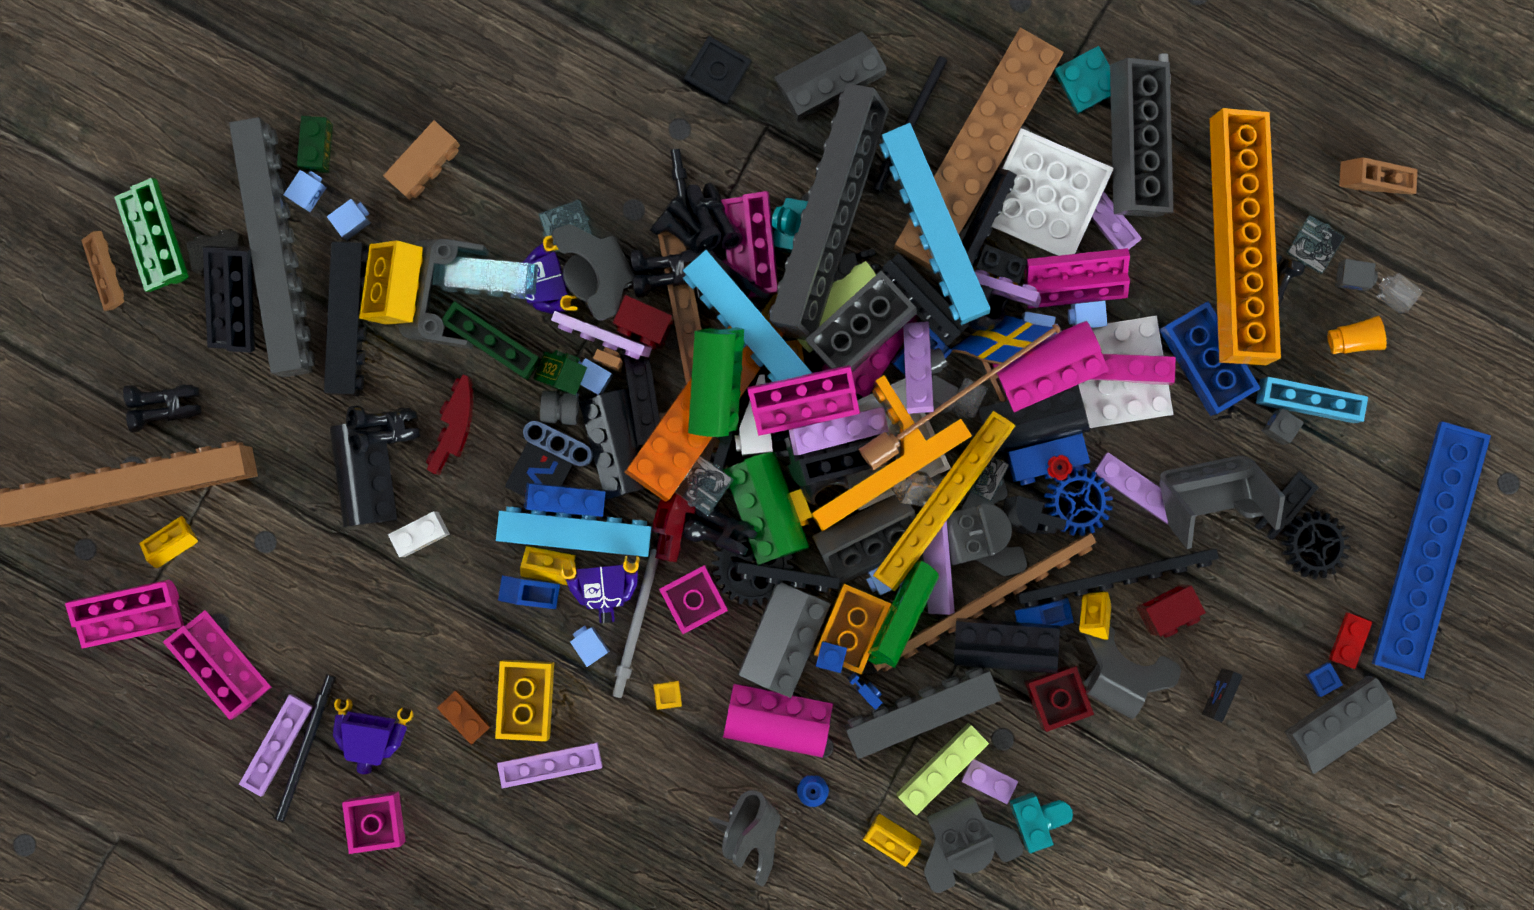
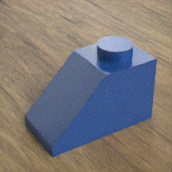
(528, 592)
(1047, 613)

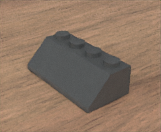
(824, 76)
(862, 324)
(863, 539)
(784, 639)
(1342, 723)

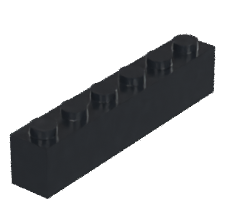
(344, 327)

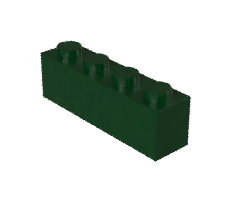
(491, 341)

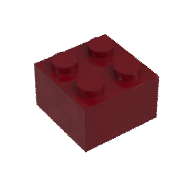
(643, 323)
(1171, 610)
(1059, 698)

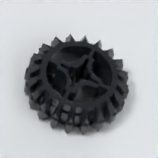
(1319, 553)

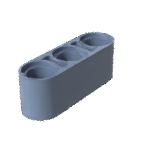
(547, 438)

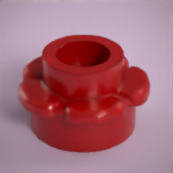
(1066, 467)

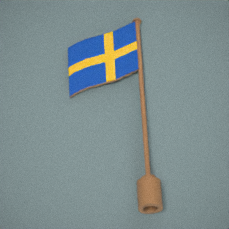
(994, 346)

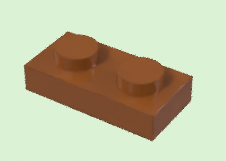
(463, 717)

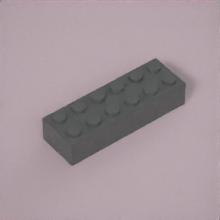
(1141, 137)
(922, 712)

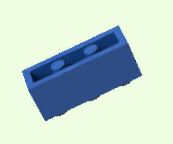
(1033, 460)
(564, 499)

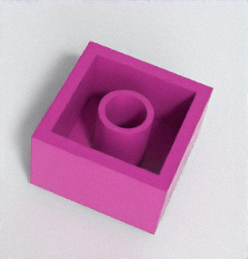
(693, 599)
(373, 822)

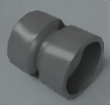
(559, 407)

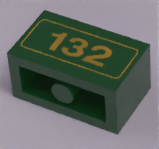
(314, 144)
(560, 371)

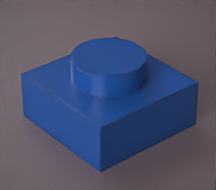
(831, 657)
(1324, 679)

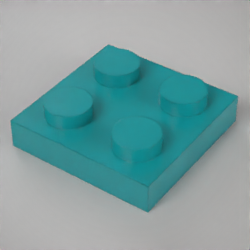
(1085, 79)

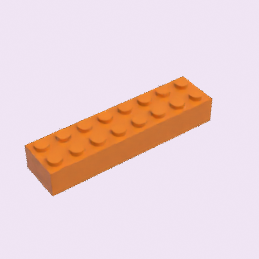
(670, 448)

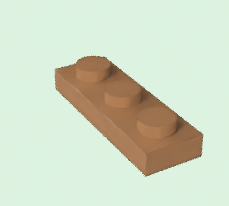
(103, 270)

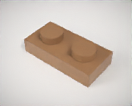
(609, 359)

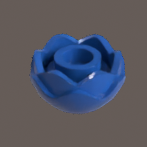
(821, 791)

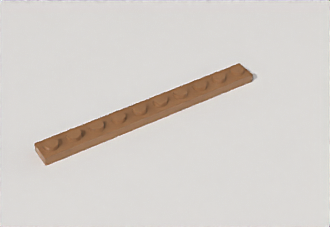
(685, 318)
(996, 595)

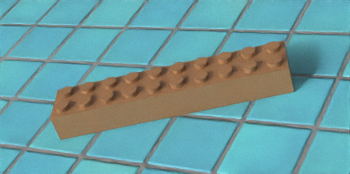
(987, 134)
(126, 485)

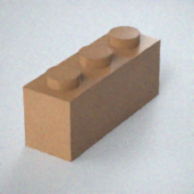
(422, 160)

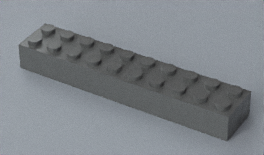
(829, 212)
(272, 248)

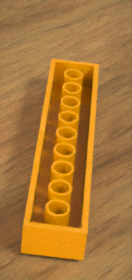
(1244, 237)

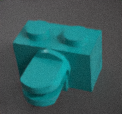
(787, 222)
(1037, 820)

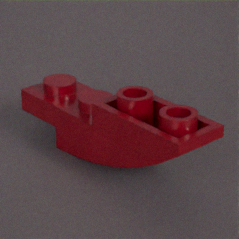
(458, 415)
(669, 524)

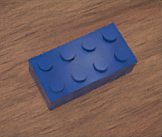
(1196, 349)

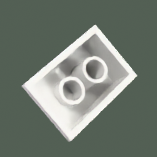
(748, 440)

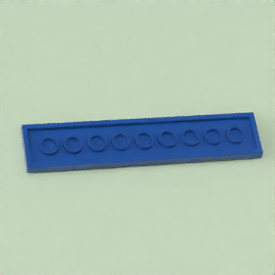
(1431, 549)

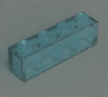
(487, 275)

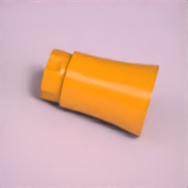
(1358, 337)

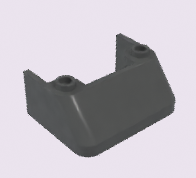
(428, 326)
(1217, 487)

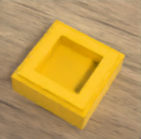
(667, 695)

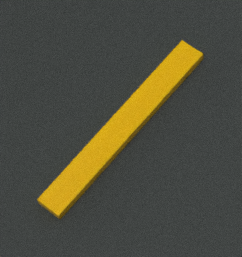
(944, 500)

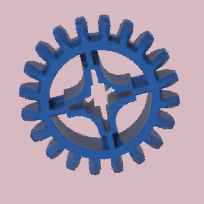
(1084, 492)

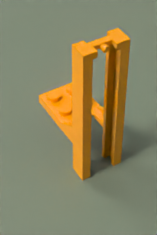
(914, 454)

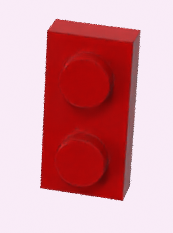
(1350, 640)

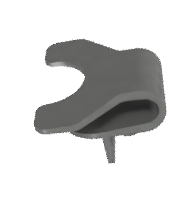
(596, 271)
(982, 534)
(1123, 683)
(750, 826)
(966, 843)

